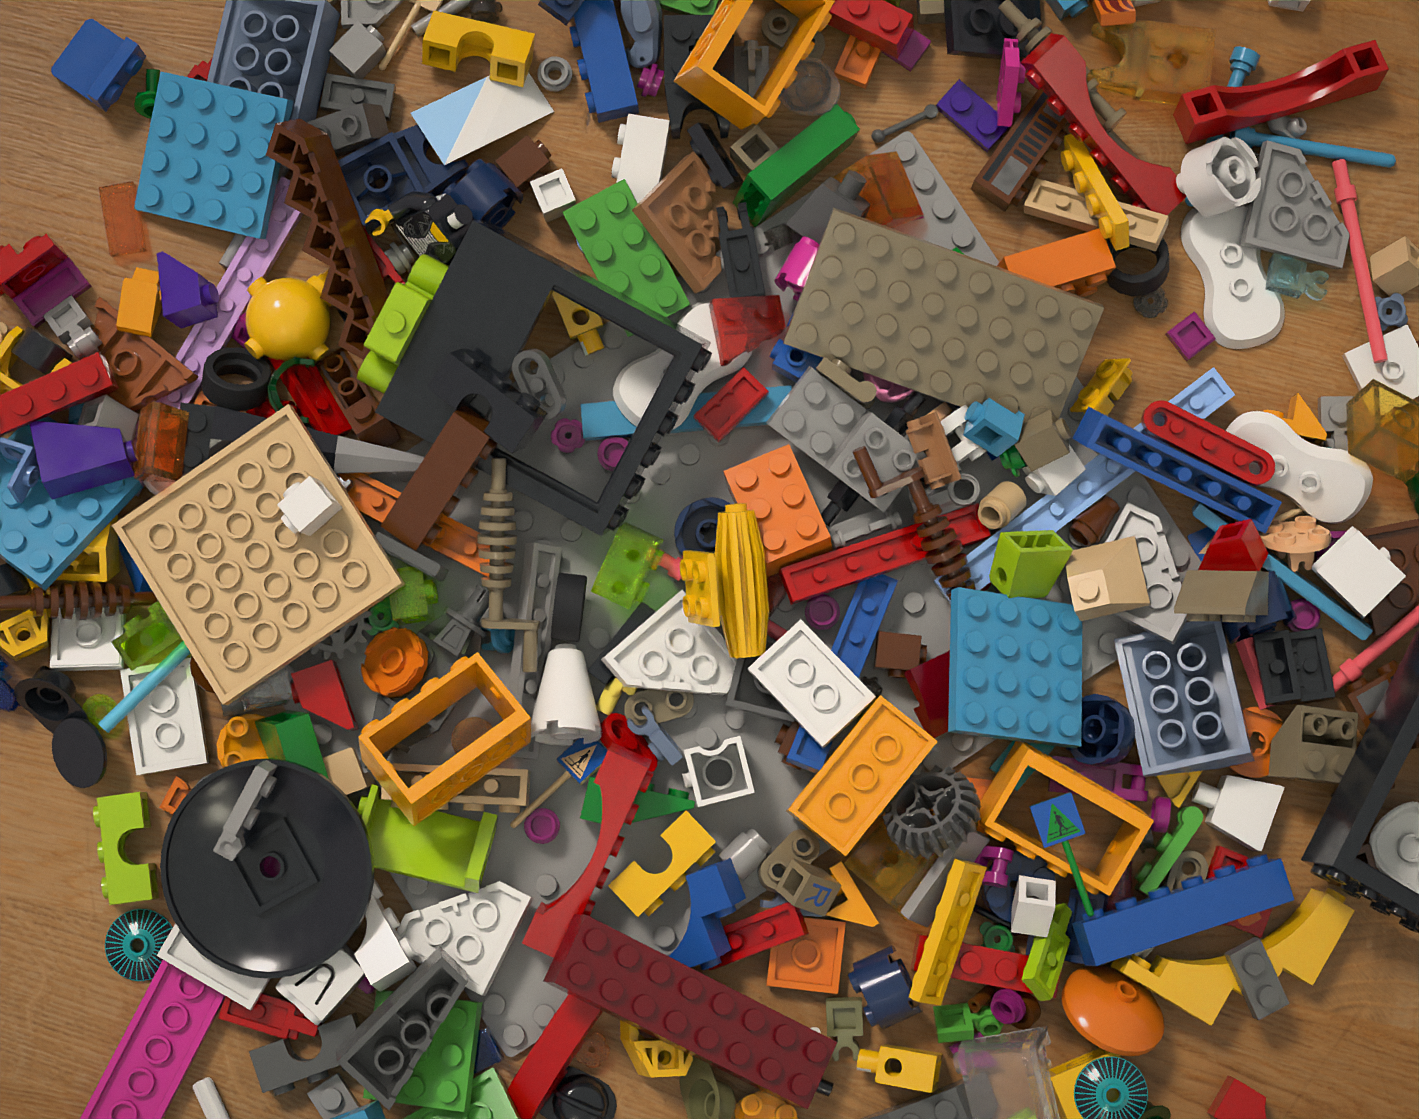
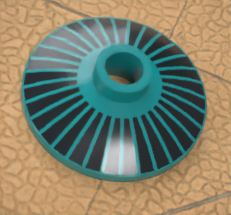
(134, 924)
(1103, 1075)

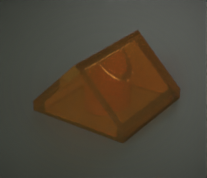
(886, 189)
(160, 443)

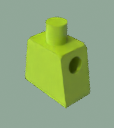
(1028, 562)

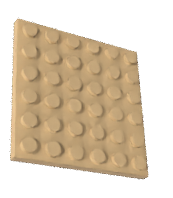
(233, 572)

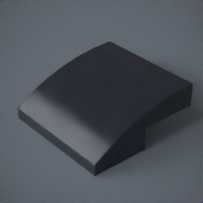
(1293, 667)

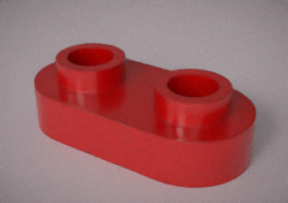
(615, 730)

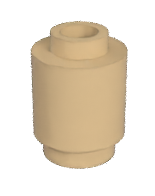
(1001, 505)

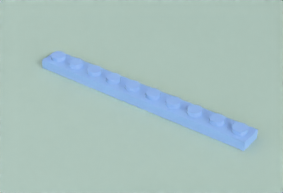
(1099, 478)

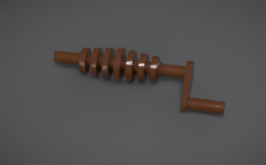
(943, 550)
(79, 601)

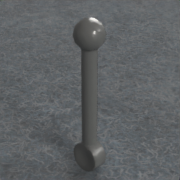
(930, 112)

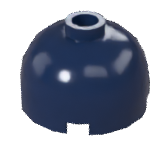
(1105, 732)

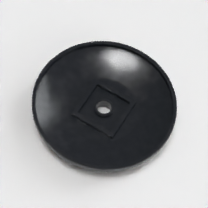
(241, 912)

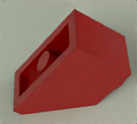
(324, 693)

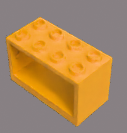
(722, 95)
(468, 764)
(861, 776)
(1120, 849)

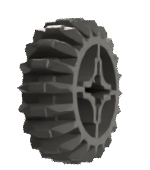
(954, 807)

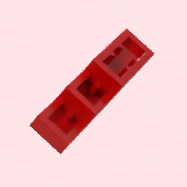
(551, 1056)

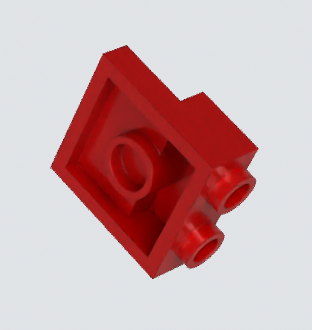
(24, 268)

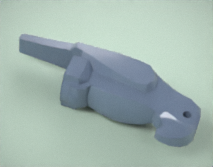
(644, 24)

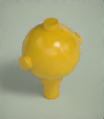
(288, 318)

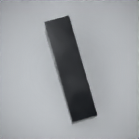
(639, 616)

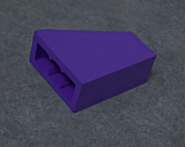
(80, 456)

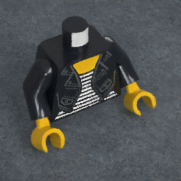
(427, 223)

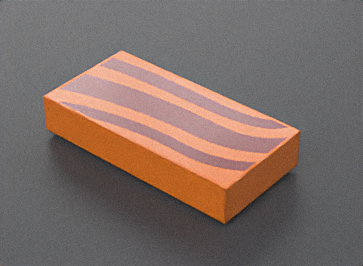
(1114, 12)

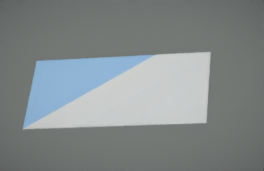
(479, 115)

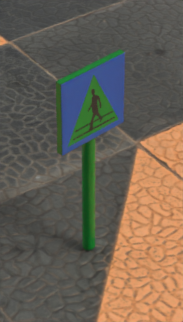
(1057, 823)

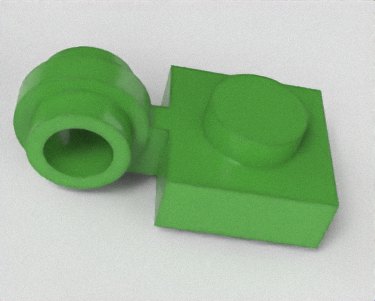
(957, 1022)

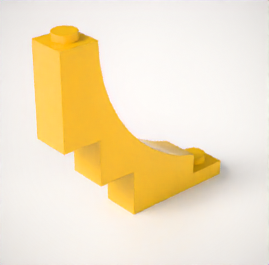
(1295, 947)

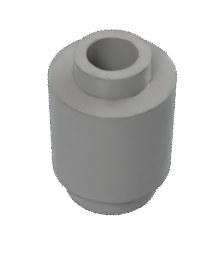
(746, 852)

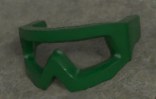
(272, 391)

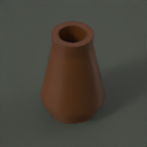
(1092, 523)

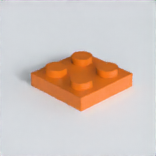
(811, 960)

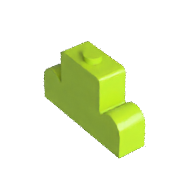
(399, 322)

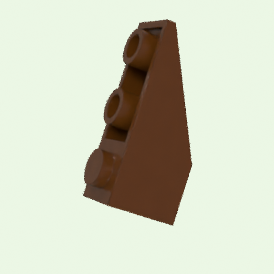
(356, 399)

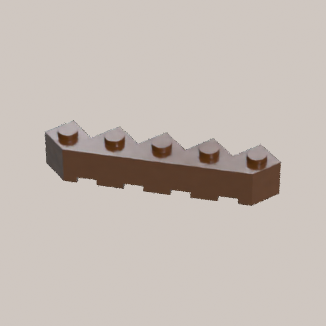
(335, 228)

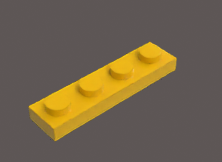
(1099, 197)
(947, 932)

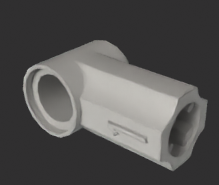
(946, 498)

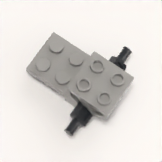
(832, 425)

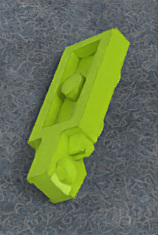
(1048, 956)

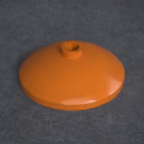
(1113, 1011)

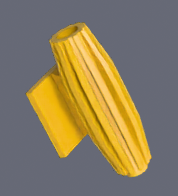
(730, 583)

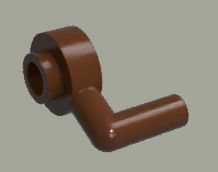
(986, 994)

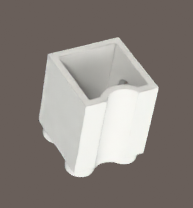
(1358, 572)
(707, 793)
(324, 987)

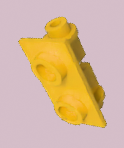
(1110, 379)

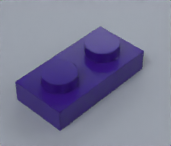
(971, 115)

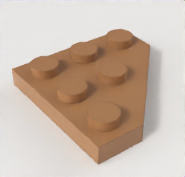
(683, 221)

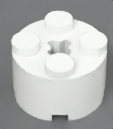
(1219, 176)

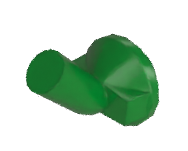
(145, 101)

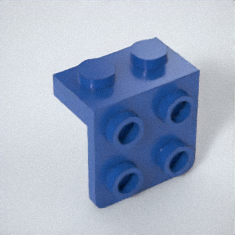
(98, 64)

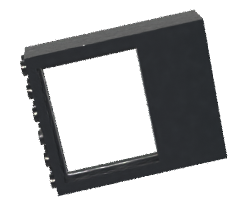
(491, 307)
(1362, 794)

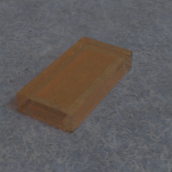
(122, 219)

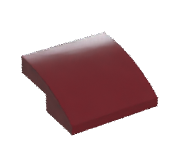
(931, 688)

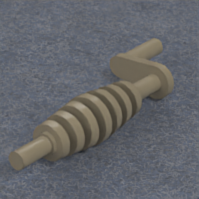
(1028, 30)
(497, 567)

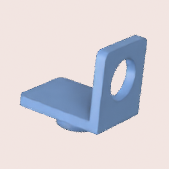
(27, 471)

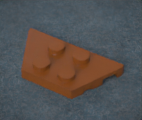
(137, 362)

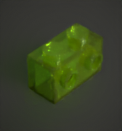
(628, 566)
(415, 599)
(145, 636)

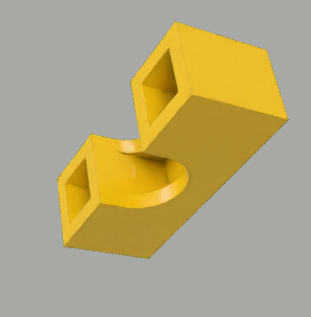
(455, 37)
(642, 889)

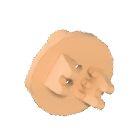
(1297, 539)

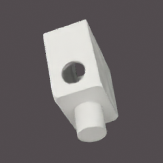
(1240, 808)

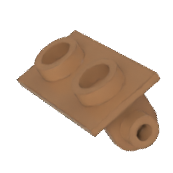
(929, 436)

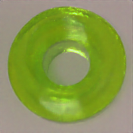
(95, 701)

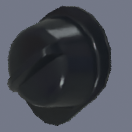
(49, 697)
(580, 1097)

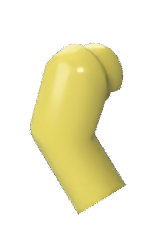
(611, 696)

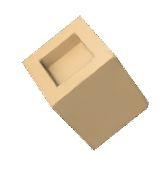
(1396, 267)
(346, 771)

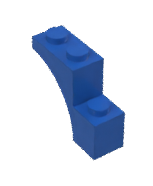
(712, 895)

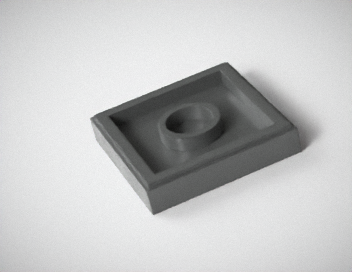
(412, 557)

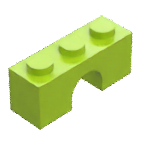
(117, 819)

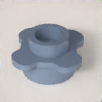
(1396, 304)

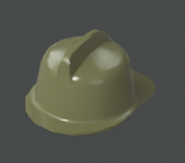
(705, 1095)

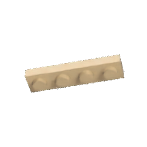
(1069, 208)

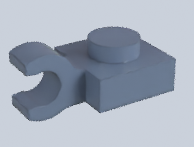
(662, 744)

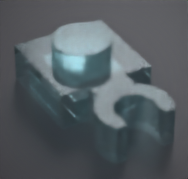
(1290, 278)

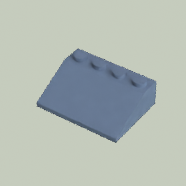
(276, 50)
(1184, 700)

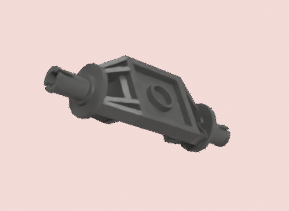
(444, 643)

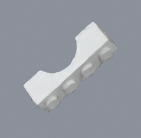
(383, 953)

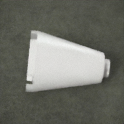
(565, 700)

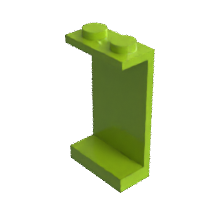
(436, 850)

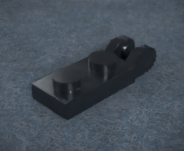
(740, 255)

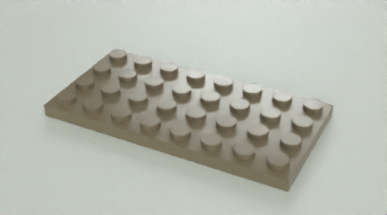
(940, 320)

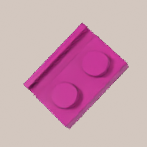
(1010, 75)

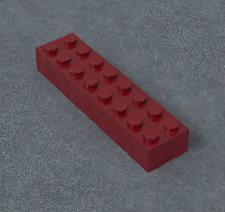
(690, 1011)

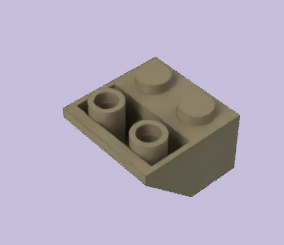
(1232, 594)
(1314, 745)

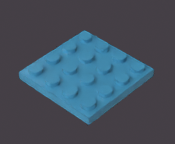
(210, 156)
(49, 534)
(1015, 668)

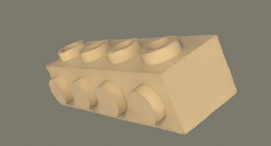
(499, 787)

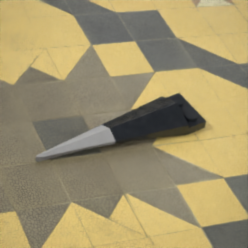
(216, 427)

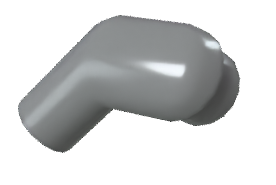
(1288, 127)

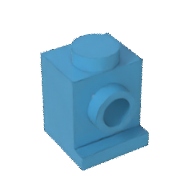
(992, 426)

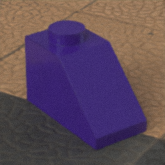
(185, 293)

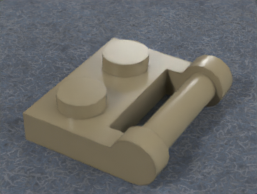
(839, 375)

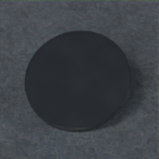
(79, 752)

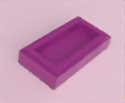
(51, 290)

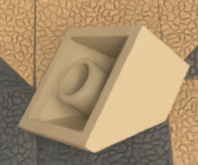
(1106, 579)

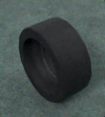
(1140, 284)
(235, 396)
(568, 607)

